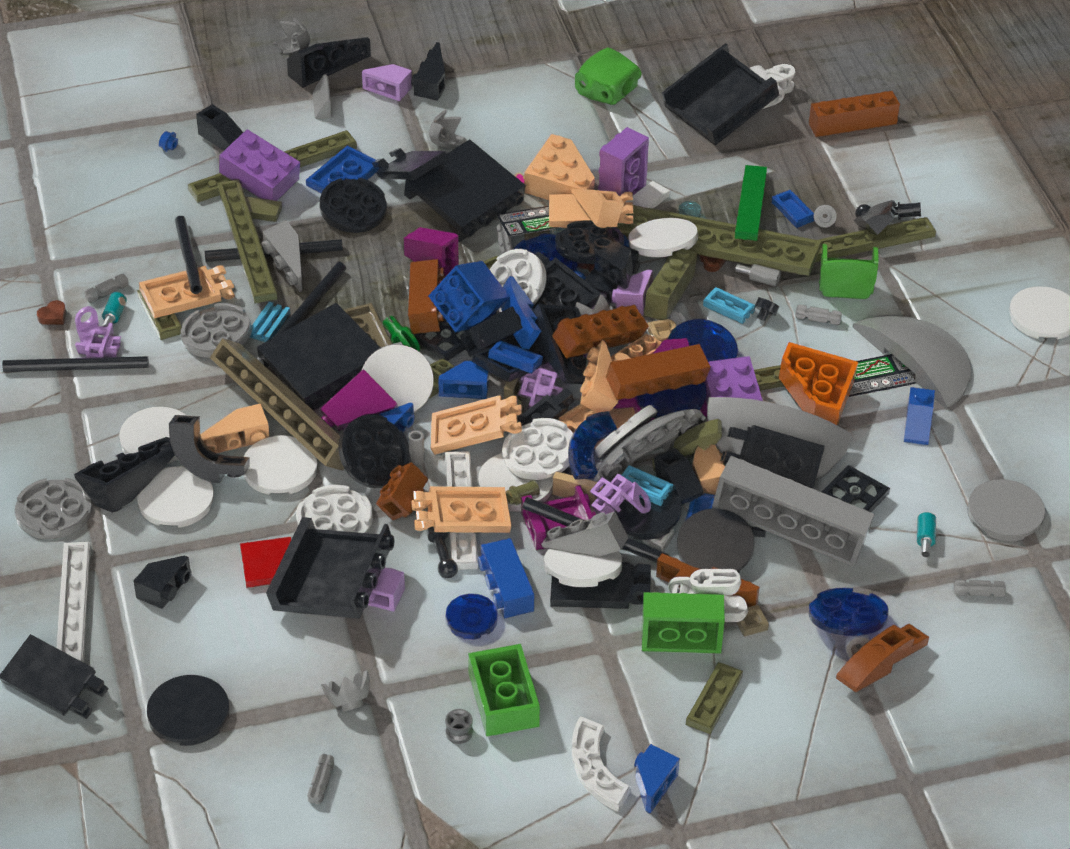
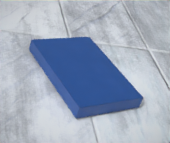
(345, 165)

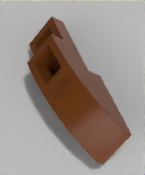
(671, 567)
(880, 654)

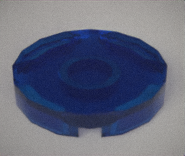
(471, 616)

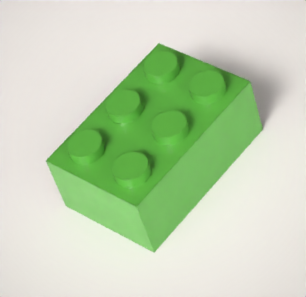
(682, 622)
(503, 690)

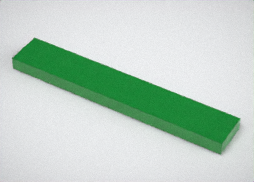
(751, 202)

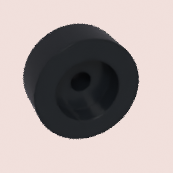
(766, 307)

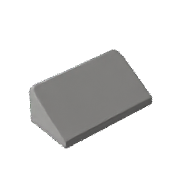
(321, 99)

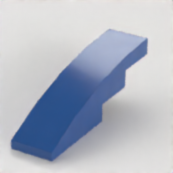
(523, 307)

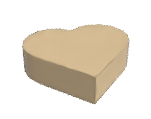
(661, 329)

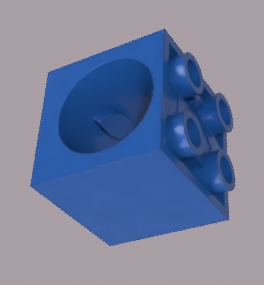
(468, 295)

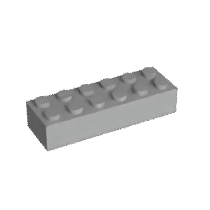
(793, 510)

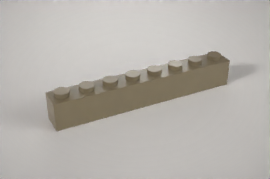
(279, 402)

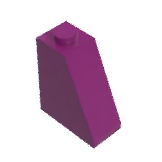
(433, 244)
(356, 399)

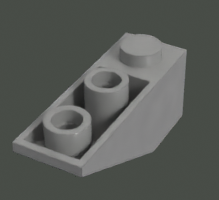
(283, 245)
(592, 537)

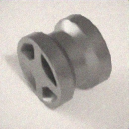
(459, 726)

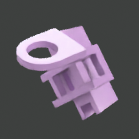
(88, 332)
(537, 384)
(616, 492)

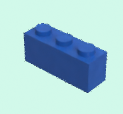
(506, 578)

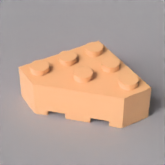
(557, 170)

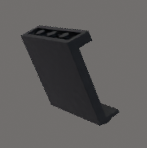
(719, 95)
(468, 189)
(319, 355)
(329, 571)

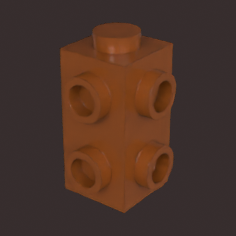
(398, 492)

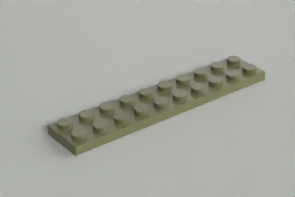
(718, 241)

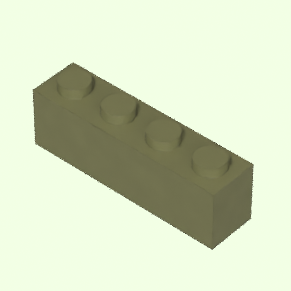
(670, 284)

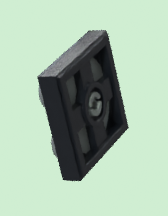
(442, 343)
(857, 489)

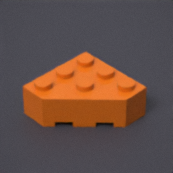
(817, 380)

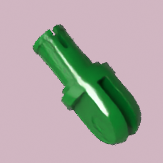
(400, 333)

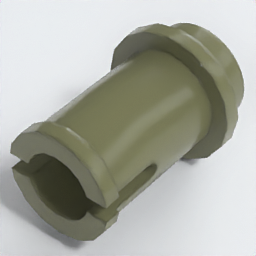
(515, 493)

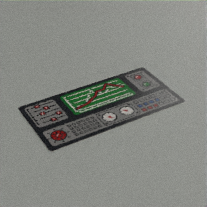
(526, 221)
(881, 374)

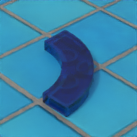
(583, 441)

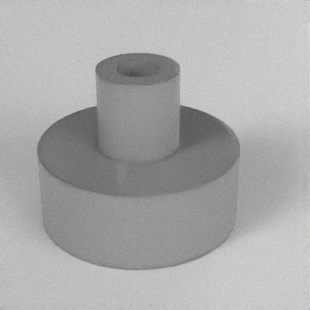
(825, 221)
(855, 643)

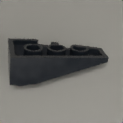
(326, 59)
(548, 317)
(121, 480)

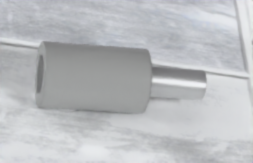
(761, 274)

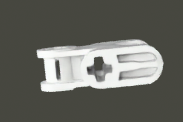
(783, 79)
(715, 581)

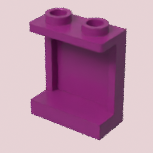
(539, 526)

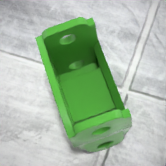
(607, 77)
(848, 276)

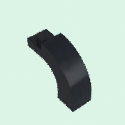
(196, 457)

